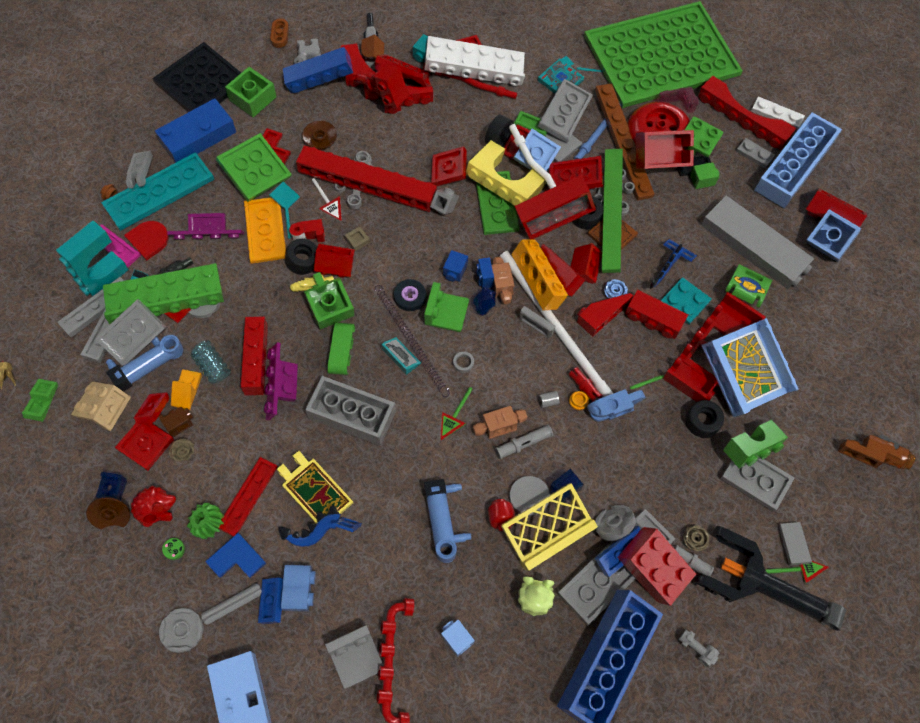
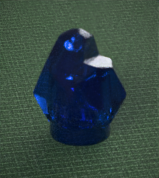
(484, 301)

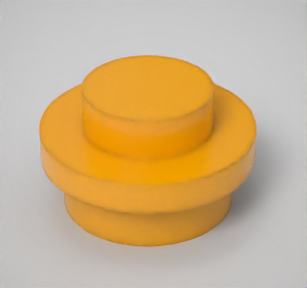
(578, 400)

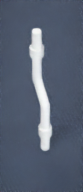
(520, 142)

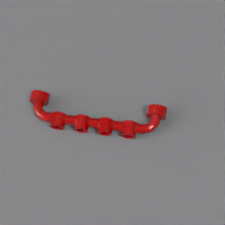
(387, 651)

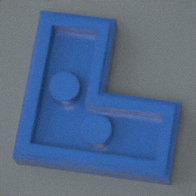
(234, 552)

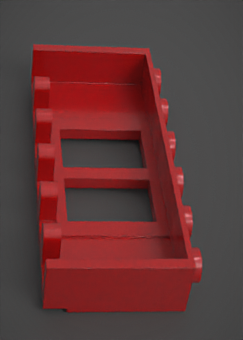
(726, 318)

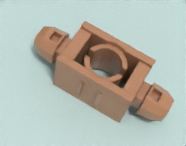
(502, 280)
(499, 422)

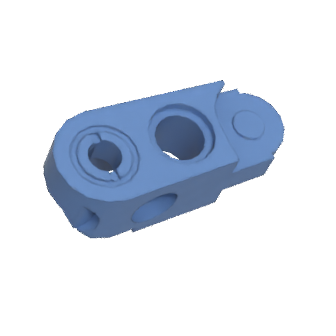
(614, 405)

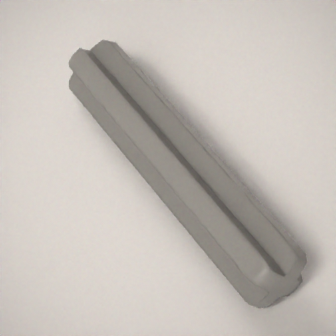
(231, 604)

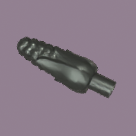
(176, 266)

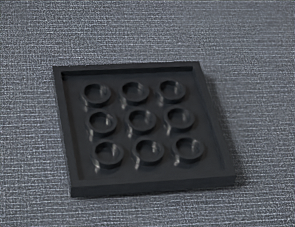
(197, 78)

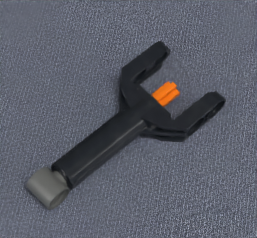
(755, 579)

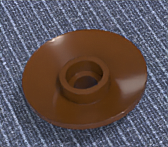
(319, 129)
(107, 512)

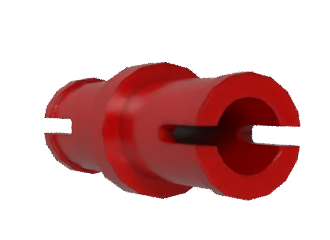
(585, 385)

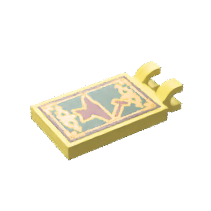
(313, 488)

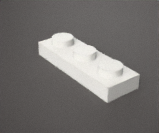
(775, 111)

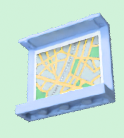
(749, 367)

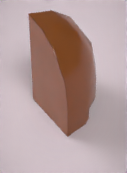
(372, 47)

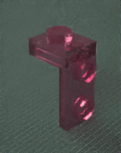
(685, 94)

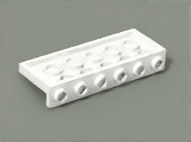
(474, 61)

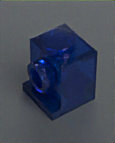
(117, 482)

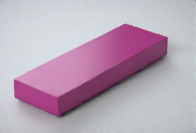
(121, 248)

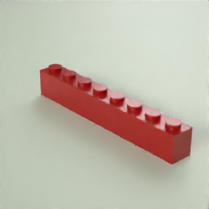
(366, 178)

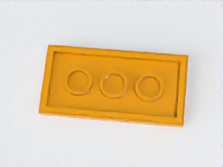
(264, 230)

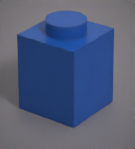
(455, 266)

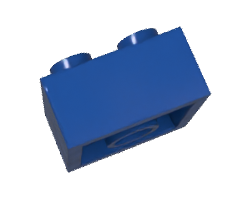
(485, 273)

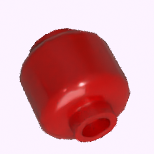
(499, 513)

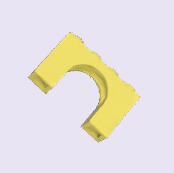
(514, 191)

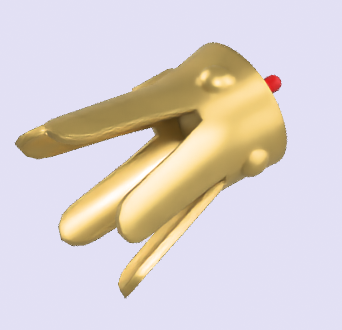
(5, 369)

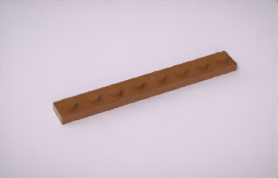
(623, 140)

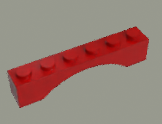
(774, 131)

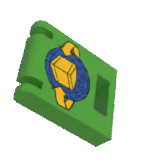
(749, 285)

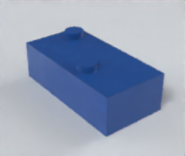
(196, 130)

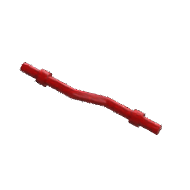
(500, 91)

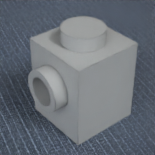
(444, 201)

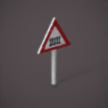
(333, 207)

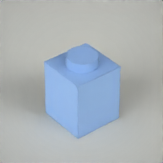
(457, 637)

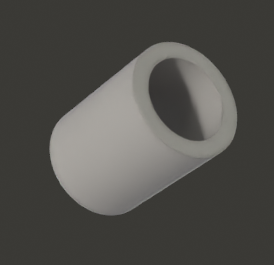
(549, 399)

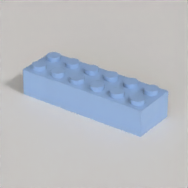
(797, 160)

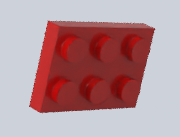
(589, 168)

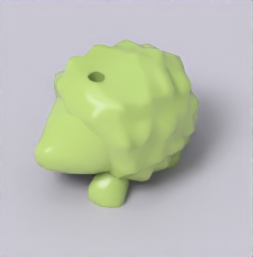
(536, 596)

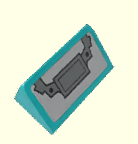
(400, 355)

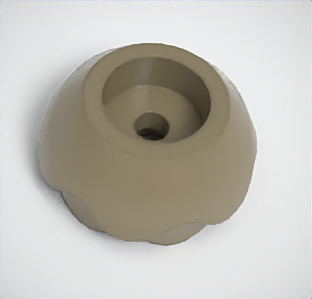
(181, 449)
(699, 532)

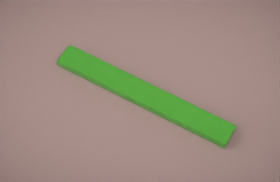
(612, 211)

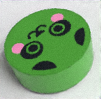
(173, 549)

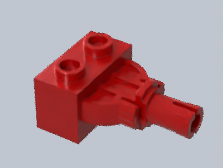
(387, 83)

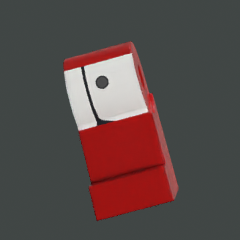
(308, 230)

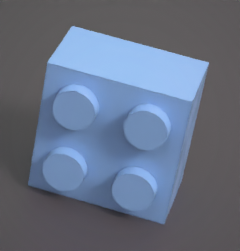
(833, 235)

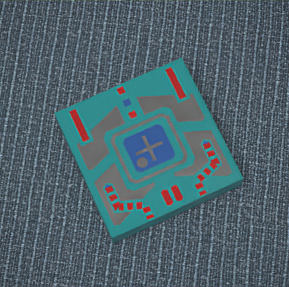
(557, 73)

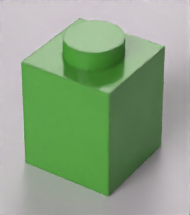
(704, 175)

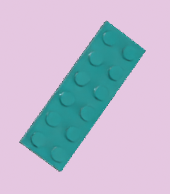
(159, 191)

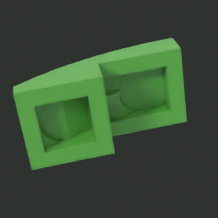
(40, 400)

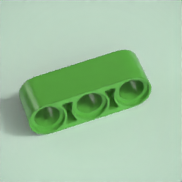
(340, 348)

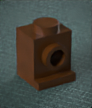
(177, 421)

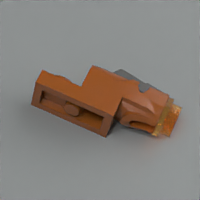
(877, 451)

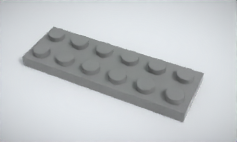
(592, 590)

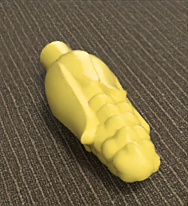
(306, 284)

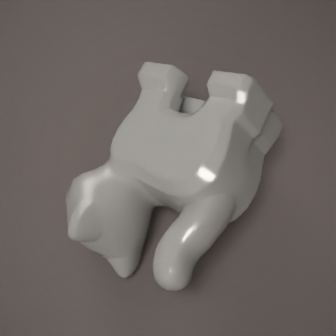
(307, 52)

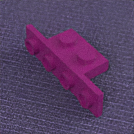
(206, 225)
(281, 381)

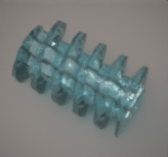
(210, 362)

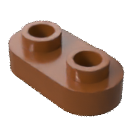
(279, 34)

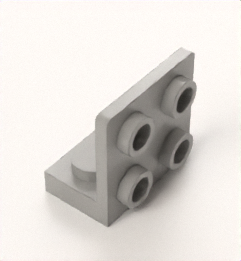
(355, 657)

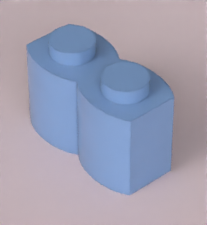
(297, 588)

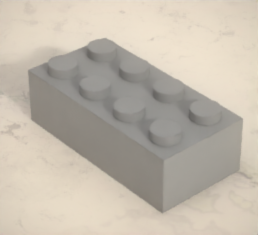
(351, 410)

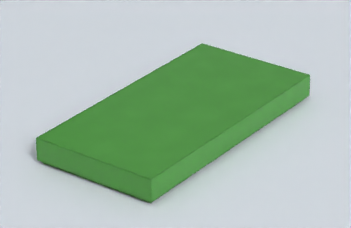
(496, 212)

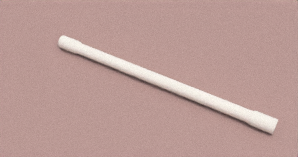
(599, 384)

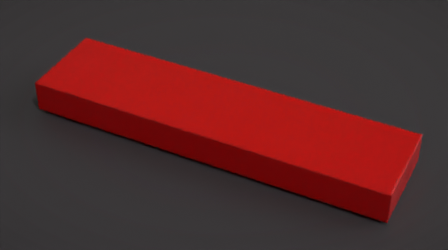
(247, 496)

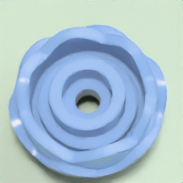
(616, 285)

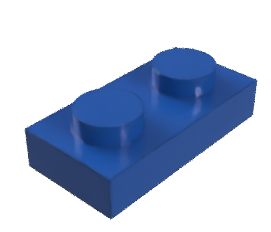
(270, 601)

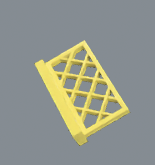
(559, 541)

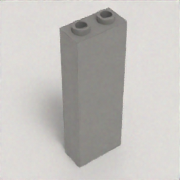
(758, 242)

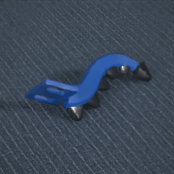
(677, 252)
(318, 530)

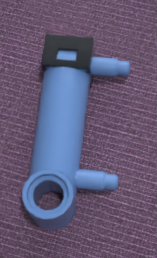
(145, 363)
(440, 518)

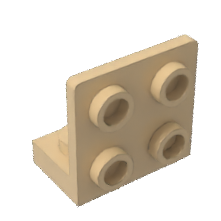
(101, 404)

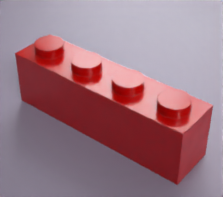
(254, 356)

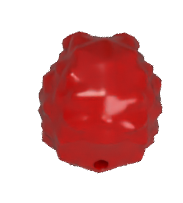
(152, 506)

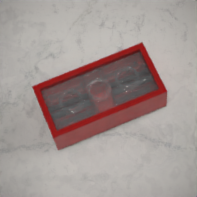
(555, 207)

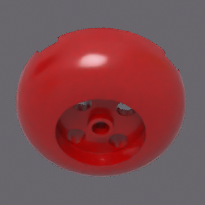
(662, 117)

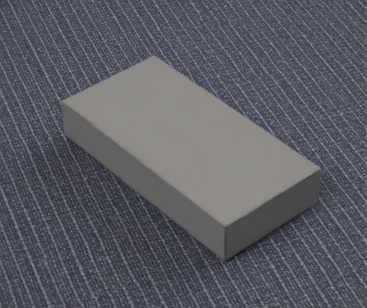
(537, 322)
(794, 543)

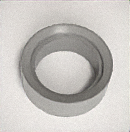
(463, 354)

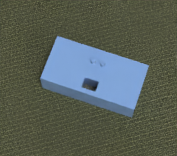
(239, 690)

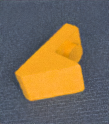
(185, 389)

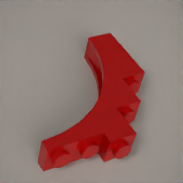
(416, 94)

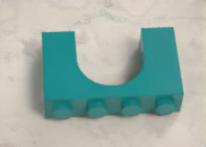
(78, 253)

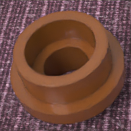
(108, 191)

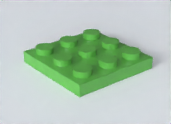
(253, 167)

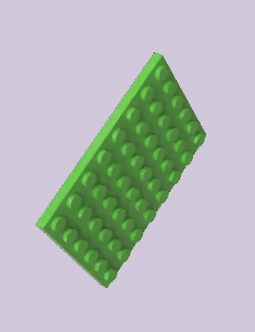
(661, 53)

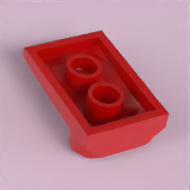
(408, 71)

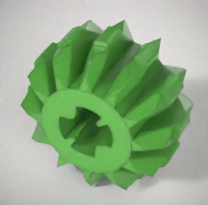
(205, 521)

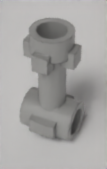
(708, 655)

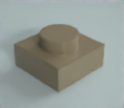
(357, 238)

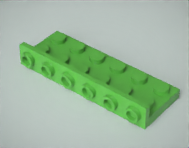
(165, 291)

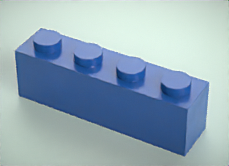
(317, 70)

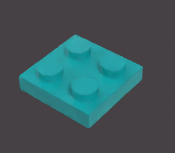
(687, 299)

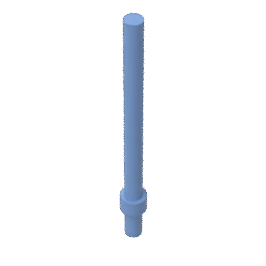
(586, 147)

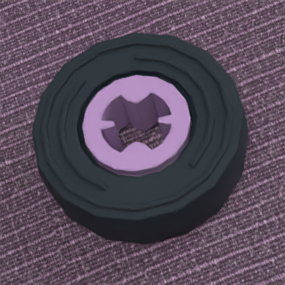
(401, 292)

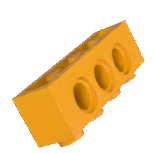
(539, 274)

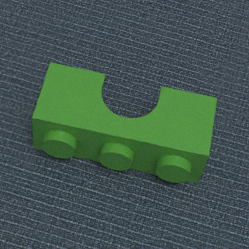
(764, 440)

